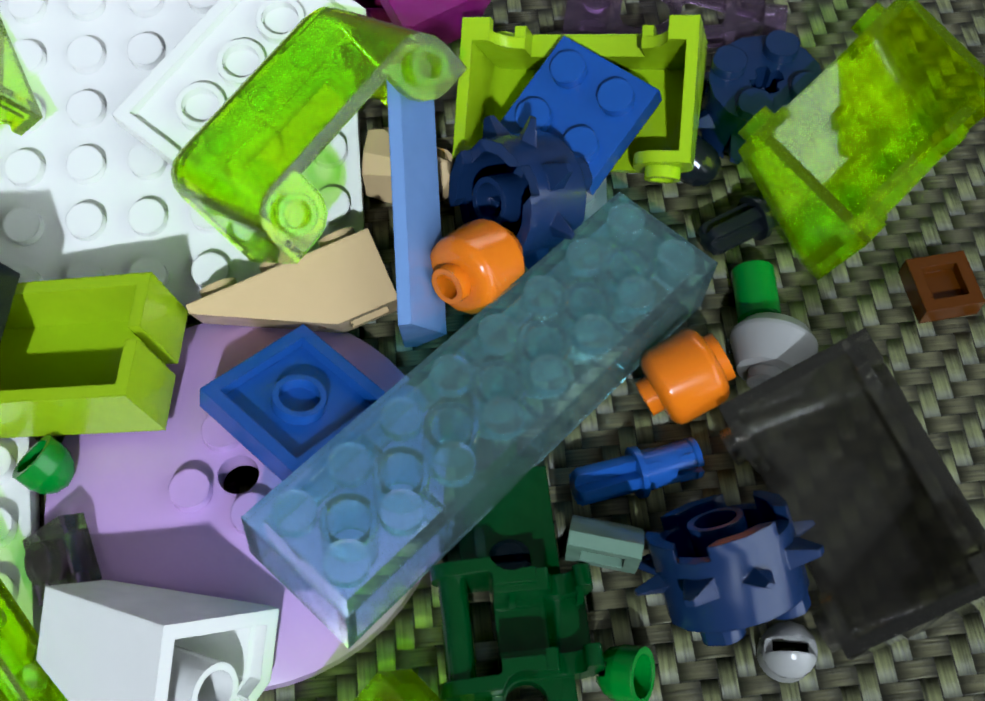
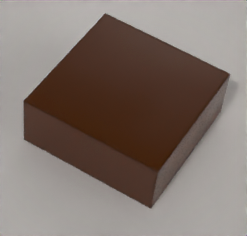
(941, 286)

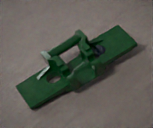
(536, 608)

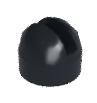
(706, 165)

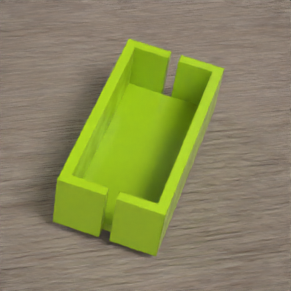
(89, 356)

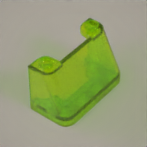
(864, 132)
(251, 153)

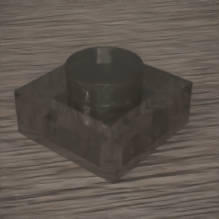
(60, 554)

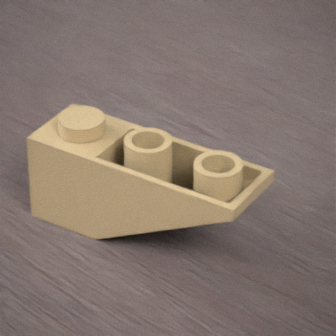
(326, 290)

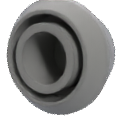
(769, 345)

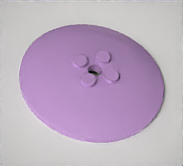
(163, 508)

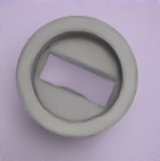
(787, 665)

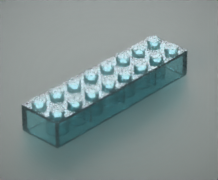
(474, 418)

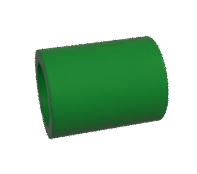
(755, 288)

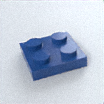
(585, 104)
(289, 399)

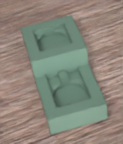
(605, 544)

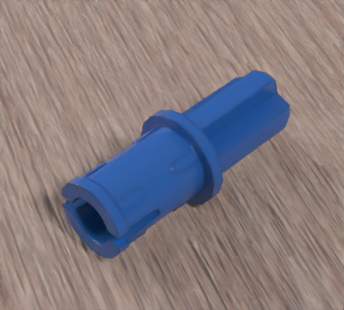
(637, 472)

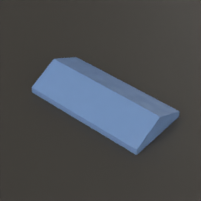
(415, 216)

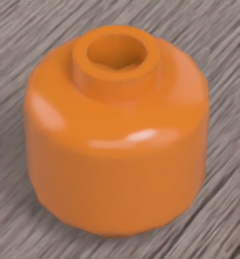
(476, 265)
(685, 376)

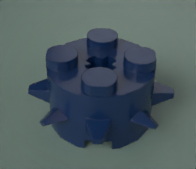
(747, 78)
(523, 184)
(730, 565)

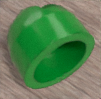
(45, 467)
(628, 673)

